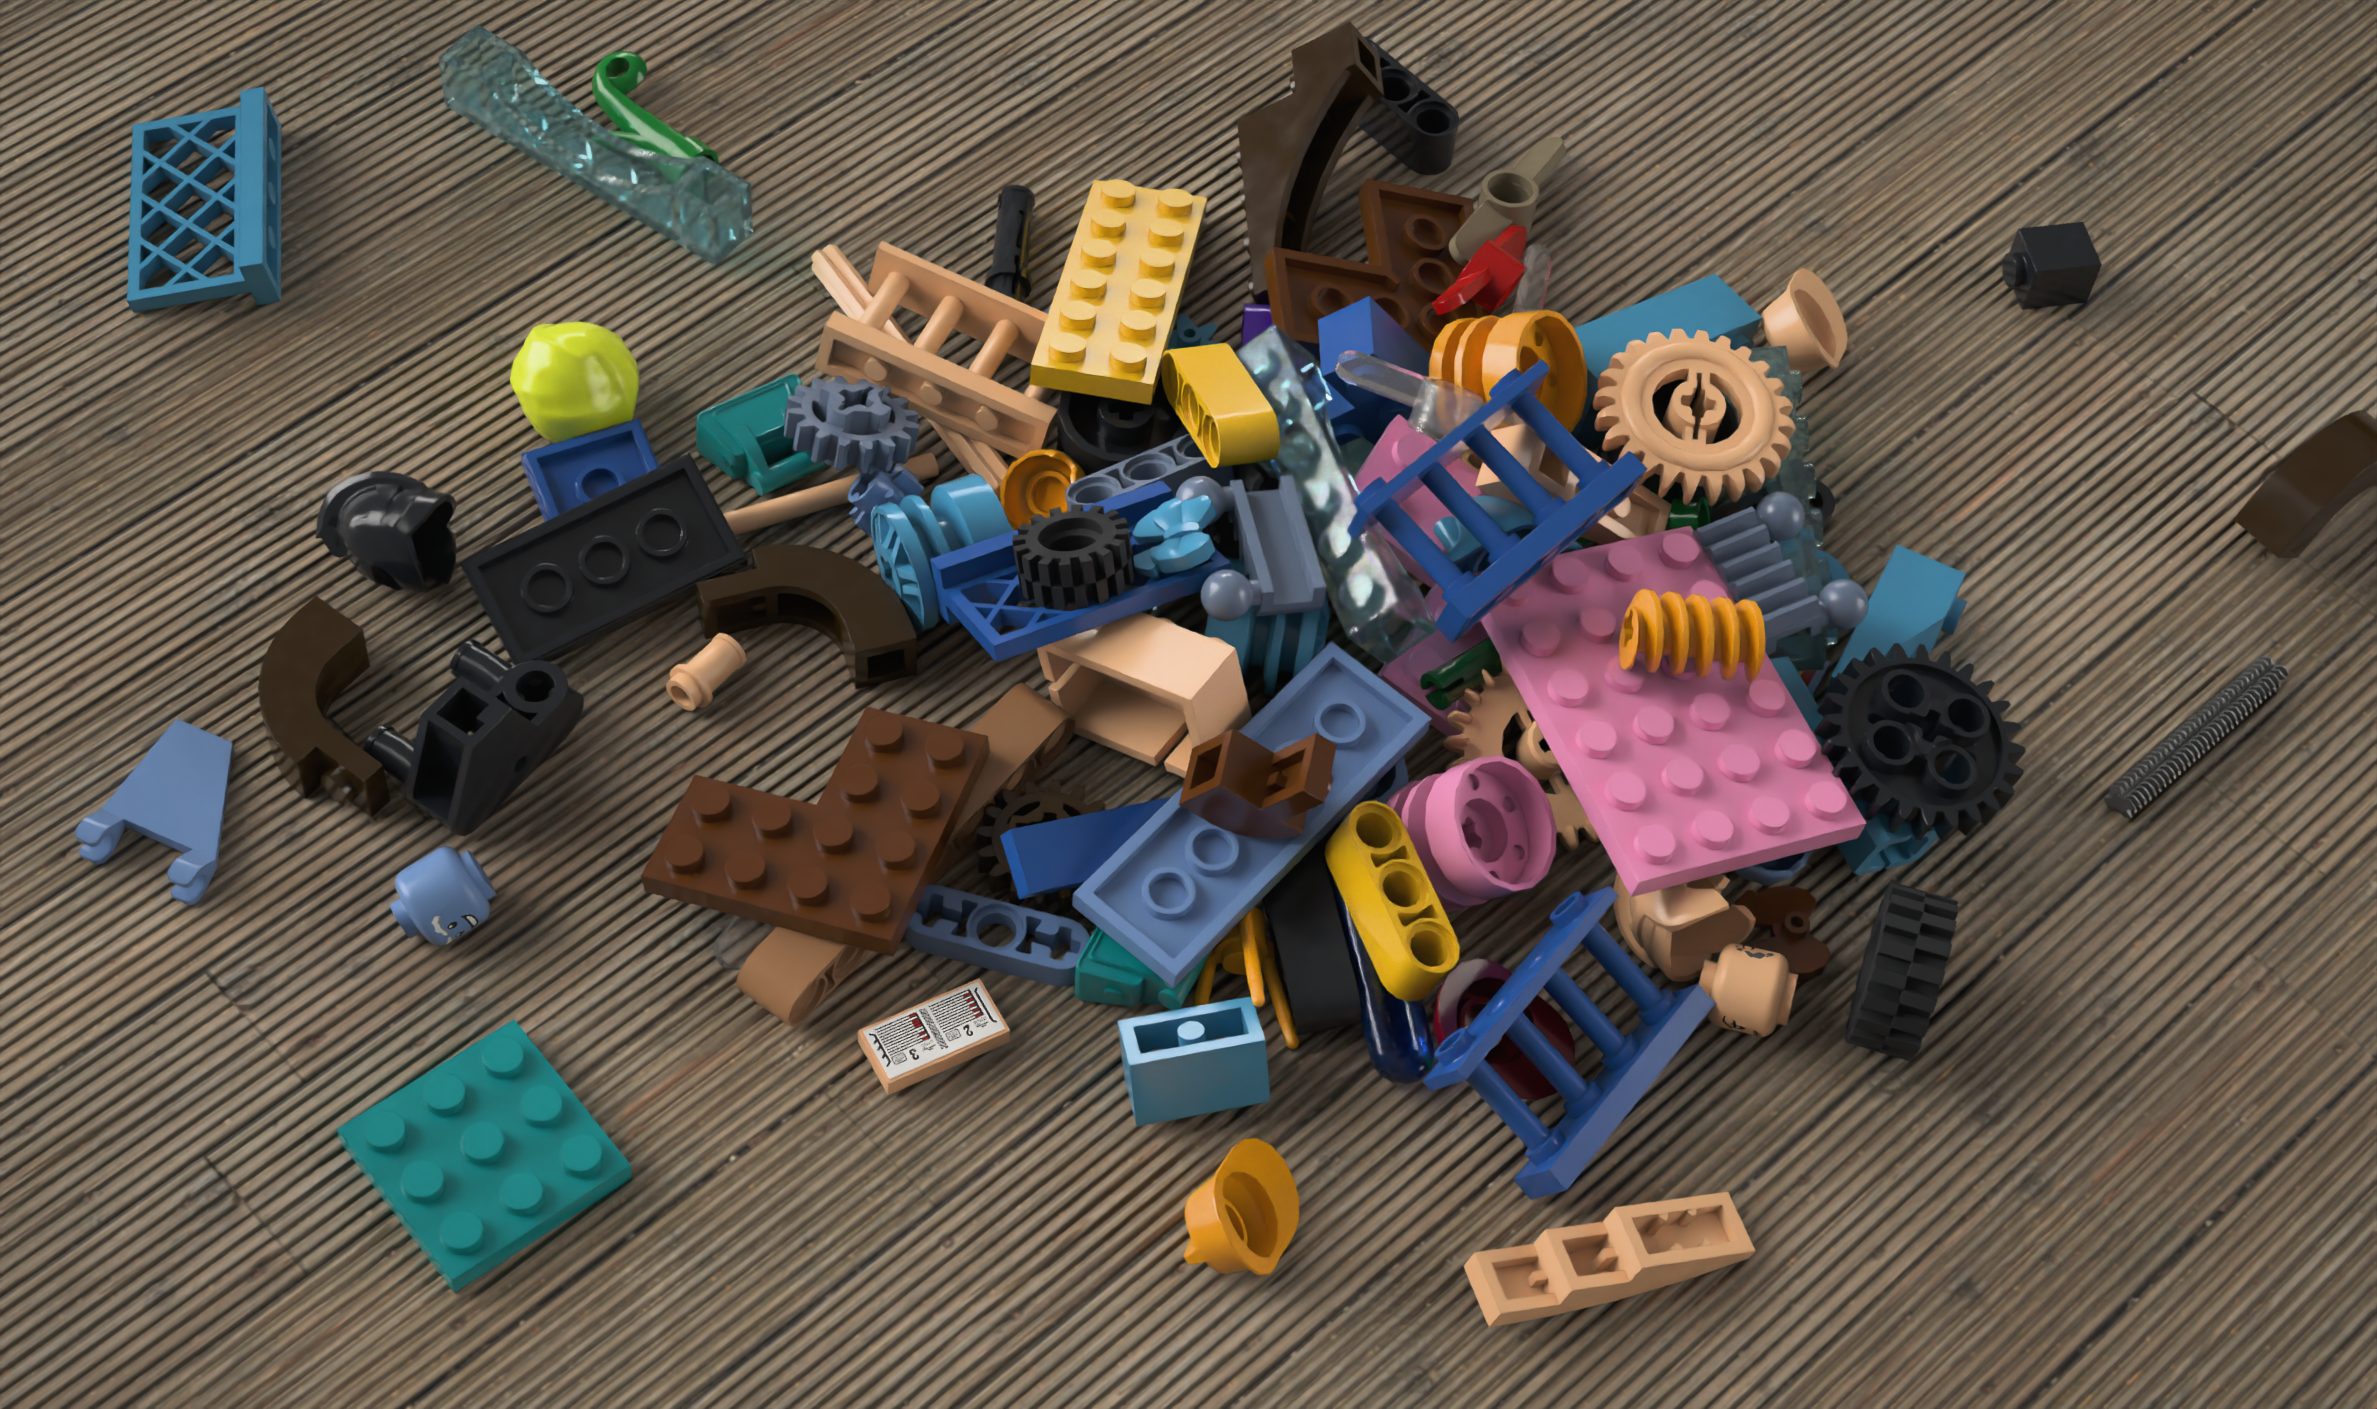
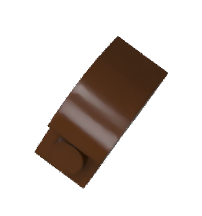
(1254, 789)

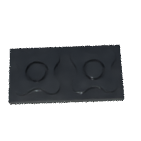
(604, 563)

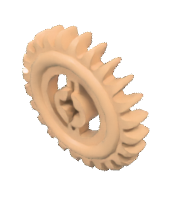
(1669, 446)
(1483, 737)

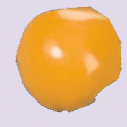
(1037, 485)

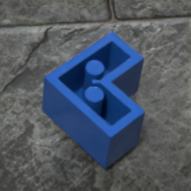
(1374, 332)

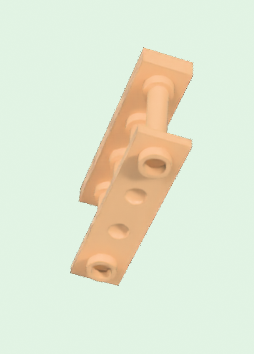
(936, 387)

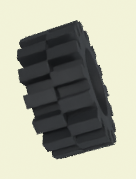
(1074, 557)

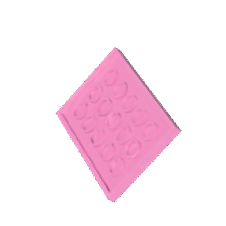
(1667, 766)

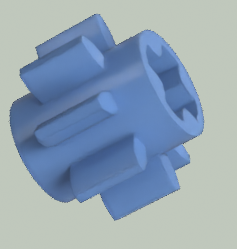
(880, 488)

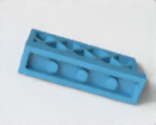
(254, 209)

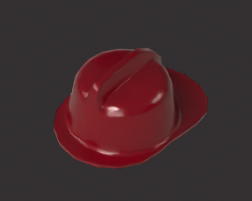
(1465, 995)

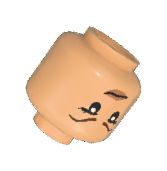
(1749, 989)

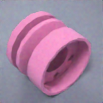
(1479, 830)

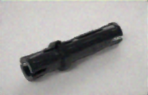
(1012, 244)

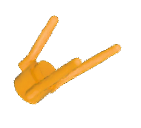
(1245, 952)

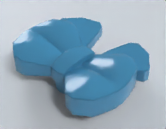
(1181, 529)

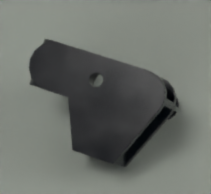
(516, 723)

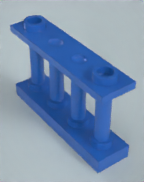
(1510, 557)
(1629, 1060)

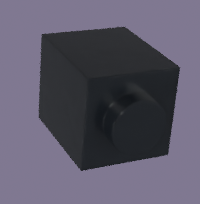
(2051, 265)

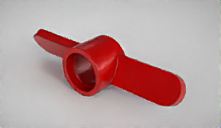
(1489, 274)

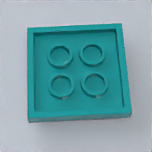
(484, 1155)

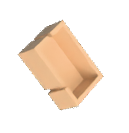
(1146, 685)

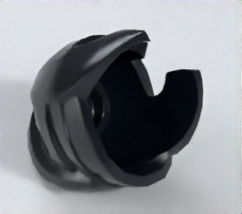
(389, 525)

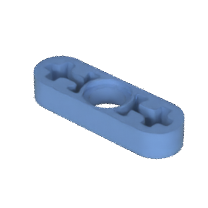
(1009, 959)

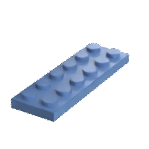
(1190, 882)

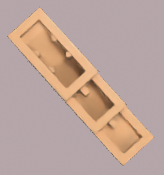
(1609, 1260)

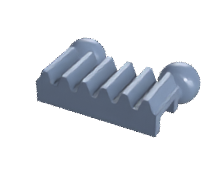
(1274, 550)
(1756, 572)

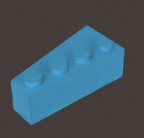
(1695, 306)

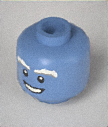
(442, 896)

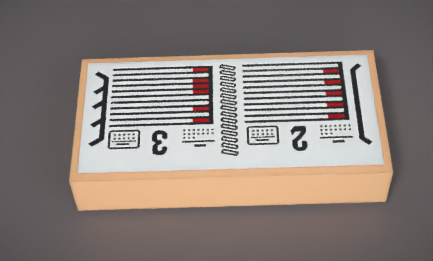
(933, 1036)

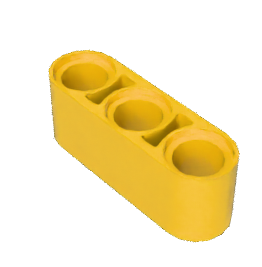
(1220, 405)
(1393, 871)

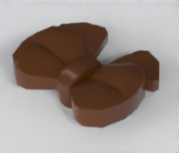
(1787, 914)

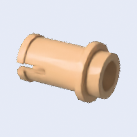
(693, 683)

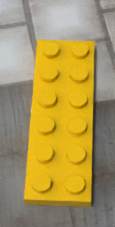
(1119, 292)

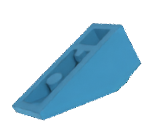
(1907, 607)

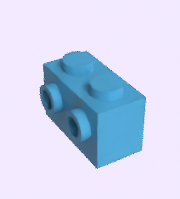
(1192, 1068)

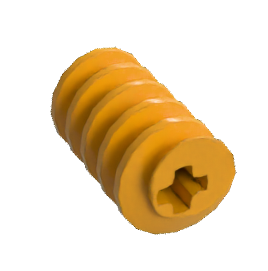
(1693, 631)

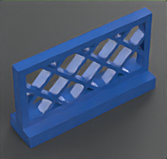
(983, 586)

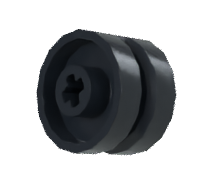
(1110, 430)

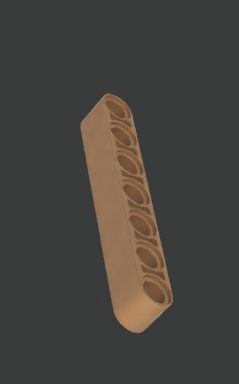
(798, 971)

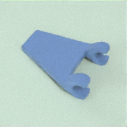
(174, 799)

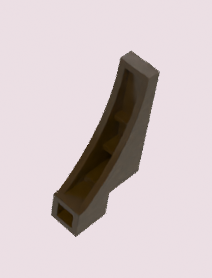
(1297, 141)

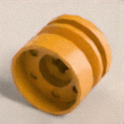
(1485, 349)

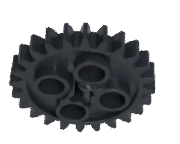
(1910, 716)

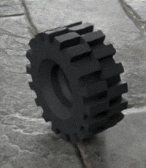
(1901, 971)

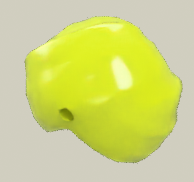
(574, 379)

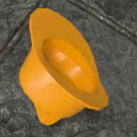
(1243, 1212)

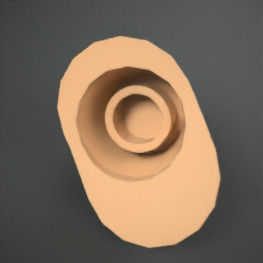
(1807, 324)

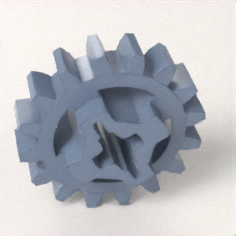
(851, 424)

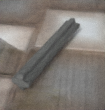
(2195, 736)

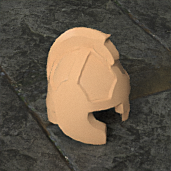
(1681, 924)

